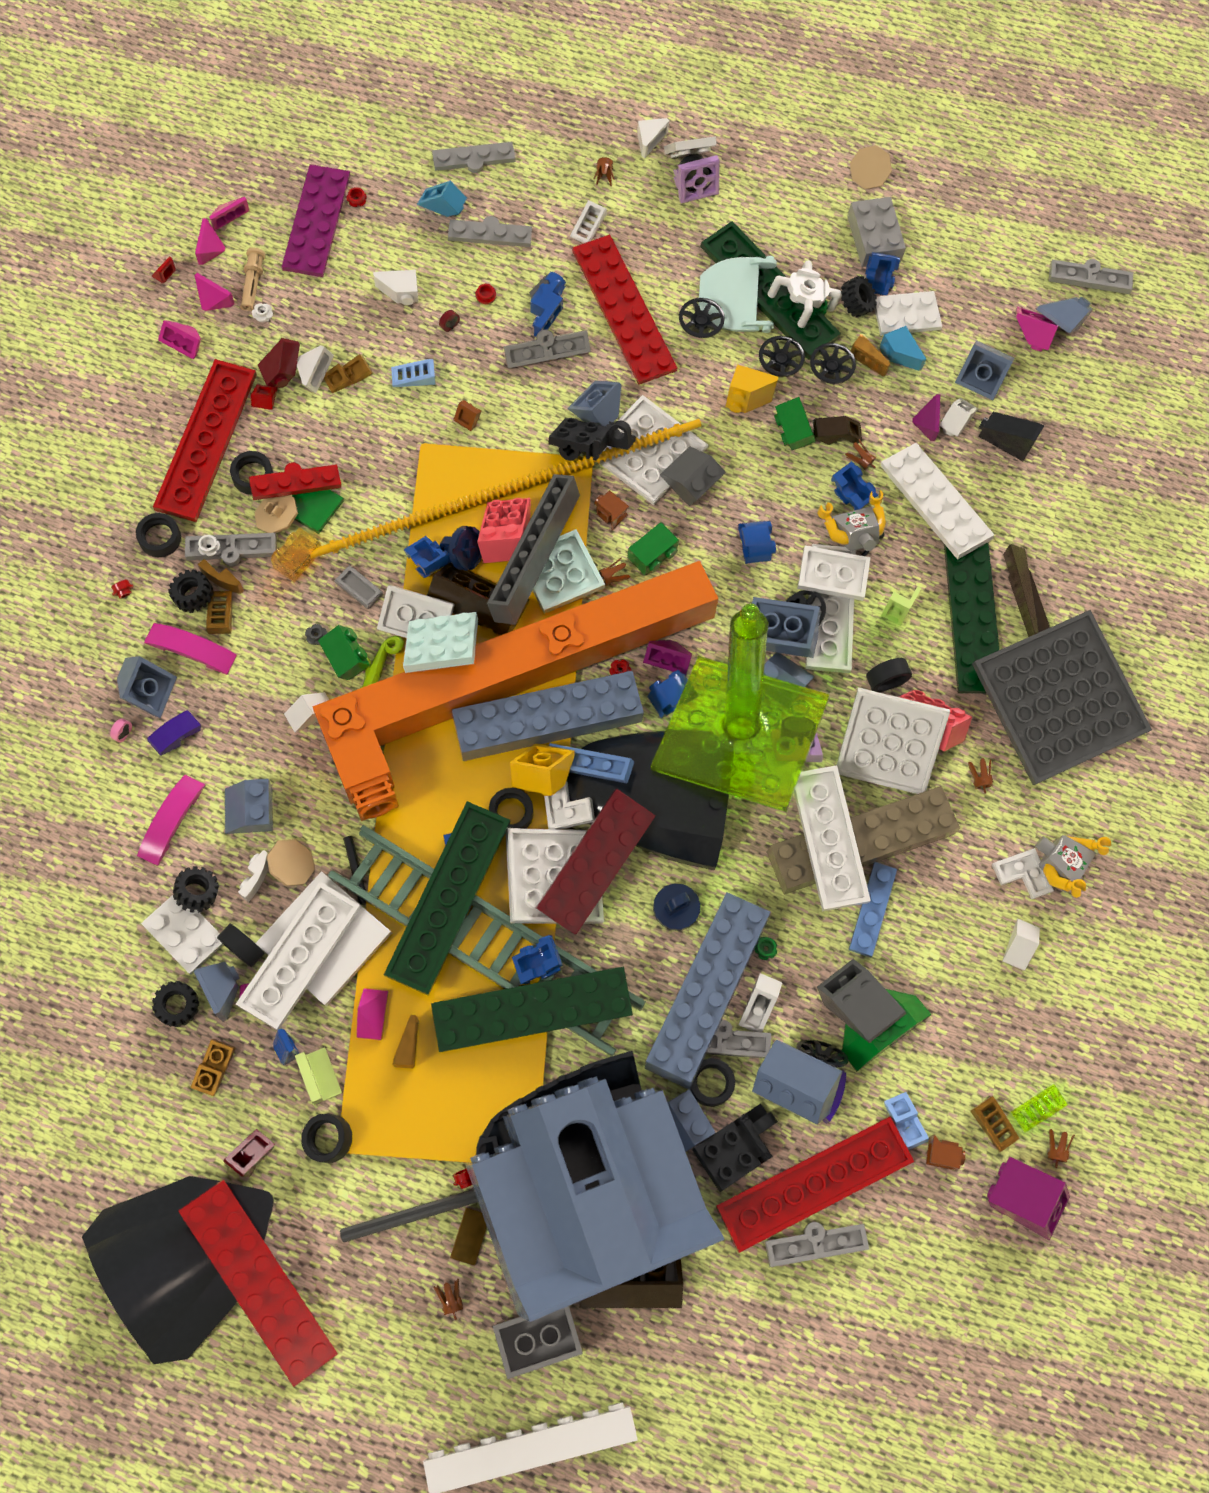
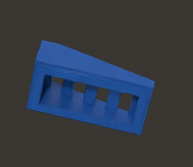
(284, 1047)

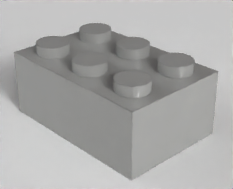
(875, 228)
(537, 1343)

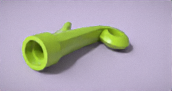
(375, 669)

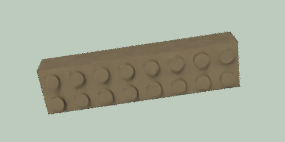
(877, 833)

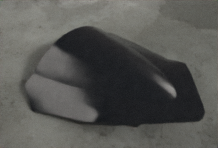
(158, 1269)

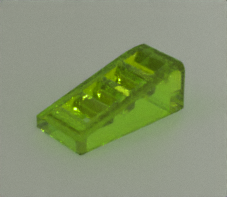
(1055, 1095)

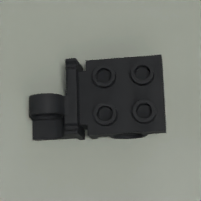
(589, 437)
(736, 1148)

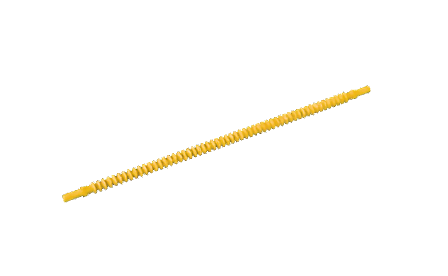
(335, 546)

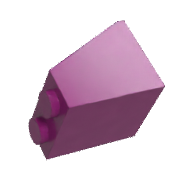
(1029, 1197)

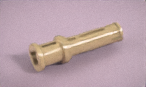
(253, 271)

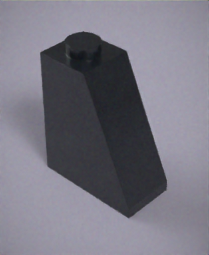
(1010, 433)

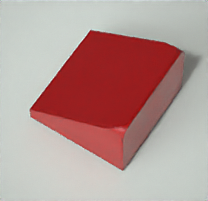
(165, 270)
(263, 397)

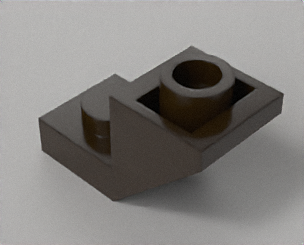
(834, 428)

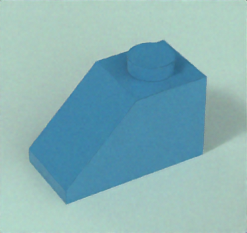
(443, 199)
(902, 349)

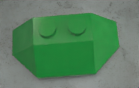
(861, 1052)

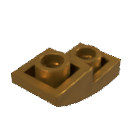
(212, 1069)

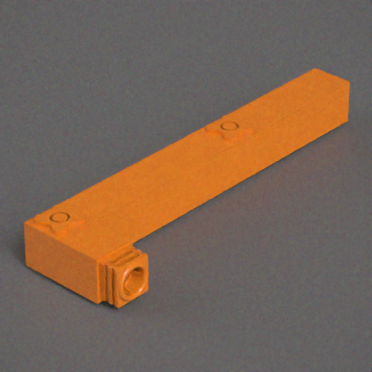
(502, 667)

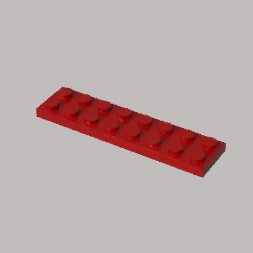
(624, 309)
(205, 440)
(814, 1184)
(258, 1282)

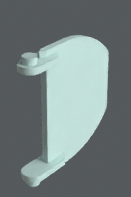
(735, 289)

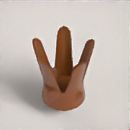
(604, 166)
(866, 458)
(607, 573)
(986, 778)
(1059, 1153)
(450, 1301)

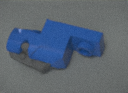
(546, 301)

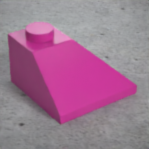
(1036, 328)

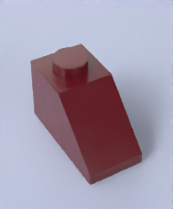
(280, 363)

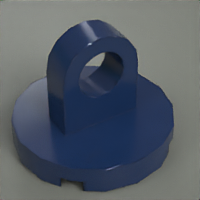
(463, 548)
(676, 907)

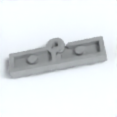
(473, 156)
(490, 232)
(1091, 276)
(546, 348)
(234, 547)
(739, 1042)
(816, 1244)

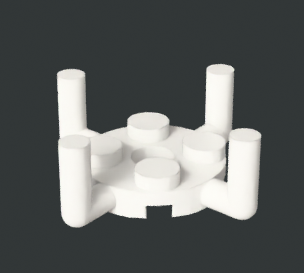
(801, 294)

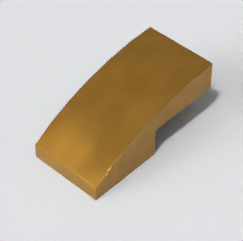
(347, 375)
(223, 579)

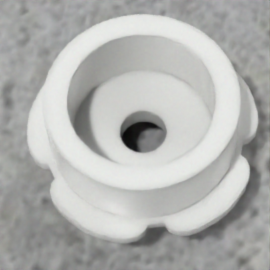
(262, 317)
(208, 540)

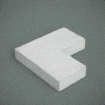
(566, 814)
(1026, 867)

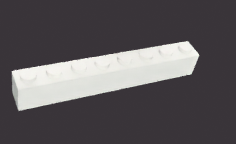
(529, 1450)

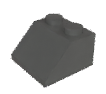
(692, 474)

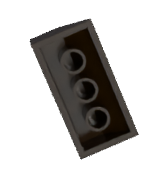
(469, 595)
(650, 1290)

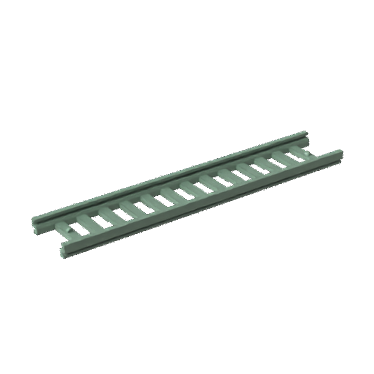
(479, 906)

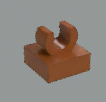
(467, 415)

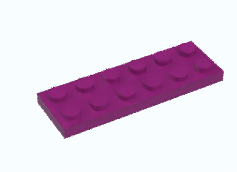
(316, 220)

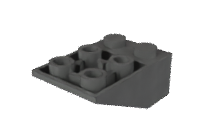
(860, 1000)

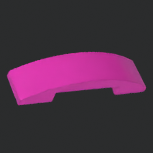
(190, 646)
(168, 819)

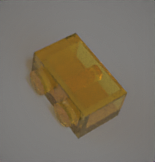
(295, 554)

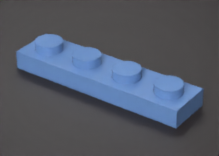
(600, 764)
(872, 913)

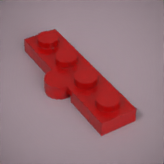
(294, 481)

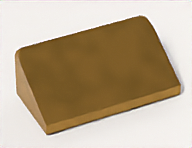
(469, 1237)

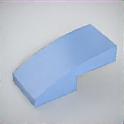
(904, 1116)

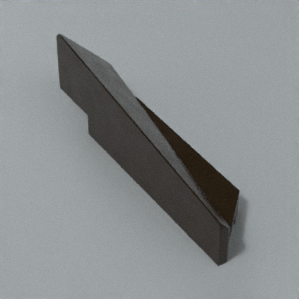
(1025, 590)

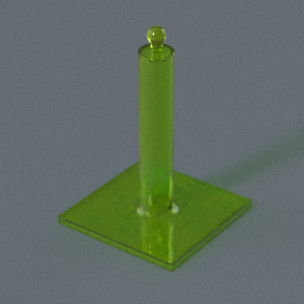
(738, 725)

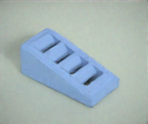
(427, 379)

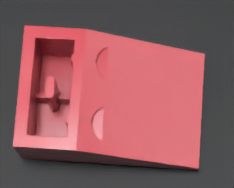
(503, 528)
(957, 723)

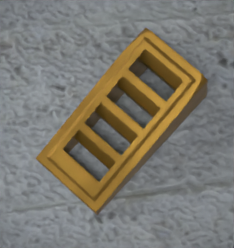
(869, 356)
(220, 628)
(406, 1050)
(1002, 1119)

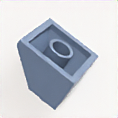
(1067, 313)
(598, 403)
(145, 685)
(219, 987)

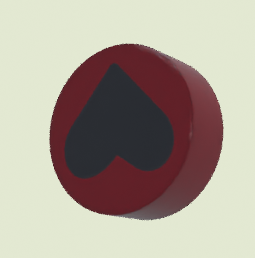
(449, 320)

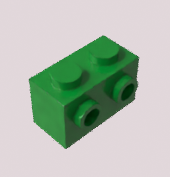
(795, 424)
(653, 549)
(344, 652)

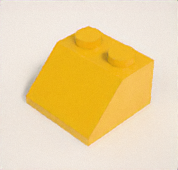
(750, 389)
(541, 769)

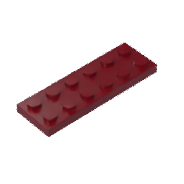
(595, 861)

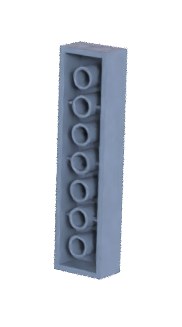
(547, 715)
(707, 991)

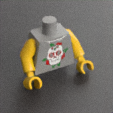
(856, 528)
(1068, 859)

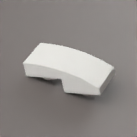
(258, 868)

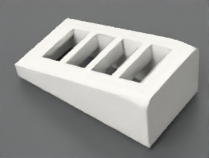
(596, 209)

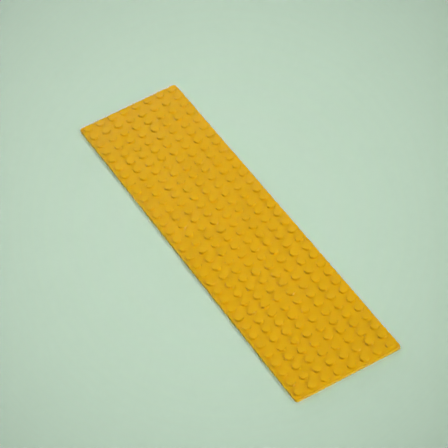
(451, 1094)

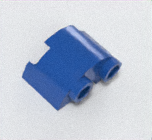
(880, 271)
(852, 487)
(757, 541)
(427, 556)
(666, 694)
(538, 961)

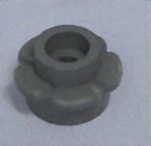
(309, 633)

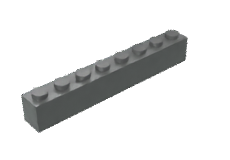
(533, 549)

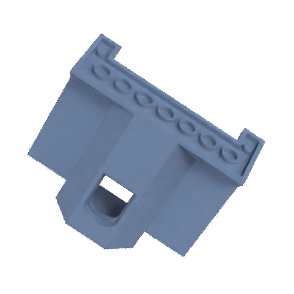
(573, 1241)

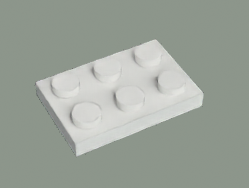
(694, 146)
(914, 310)
(833, 573)
(405, 606)
(183, 934)

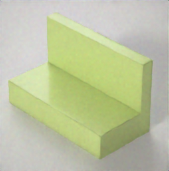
(899, 606)
(318, 1075)

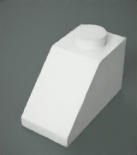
(398, 285)
(958, 417)
(760, 1003)

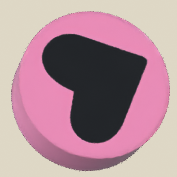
(120, 730)

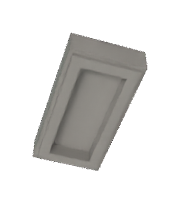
(358, 587)

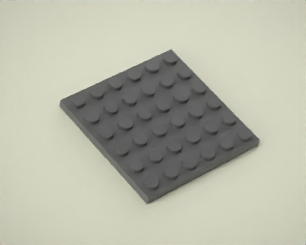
(1061, 697)

